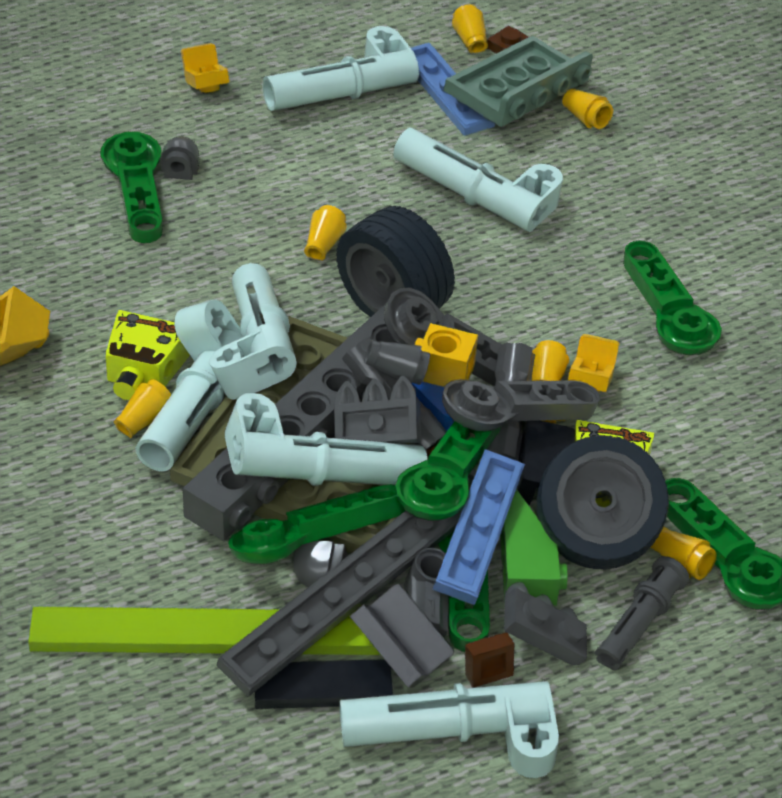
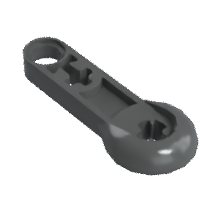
(406, 329)
(489, 407)

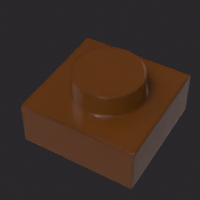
(504, 39)
(489, 659)

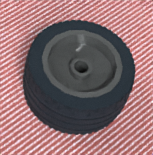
(391, 253)
(617, 473)

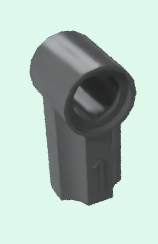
(420, 583)

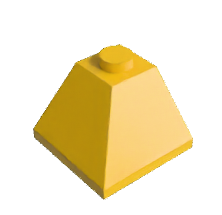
(21, 325)

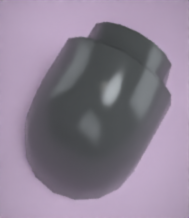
(180, 158)
(316, 559)

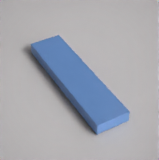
(432, 76)
(479, 527)

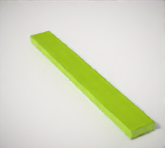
(169, 631)

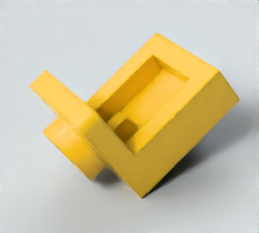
(202, 68)
(595, 361)

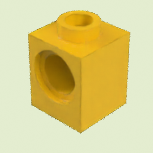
(450, 354)

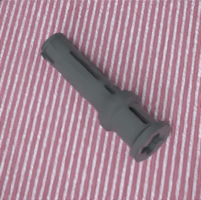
(650, 600)

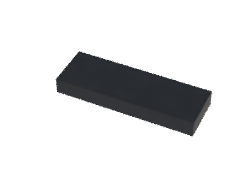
(325, 684)

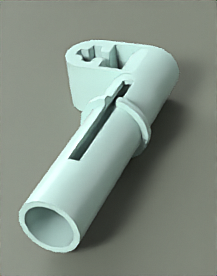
(386, 65)
(521, 202)
(262, 345)
(197, 387)
(262, 450)
(461, 714)

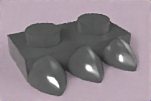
(376, 416)
(545, 626)

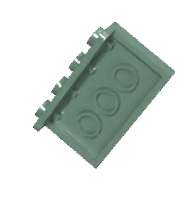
(518, 80)

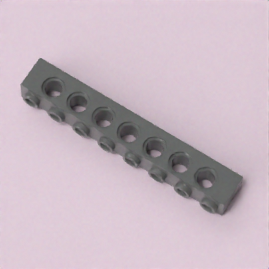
(226, 501)

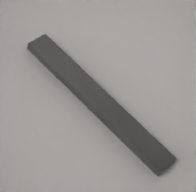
(331, 599)

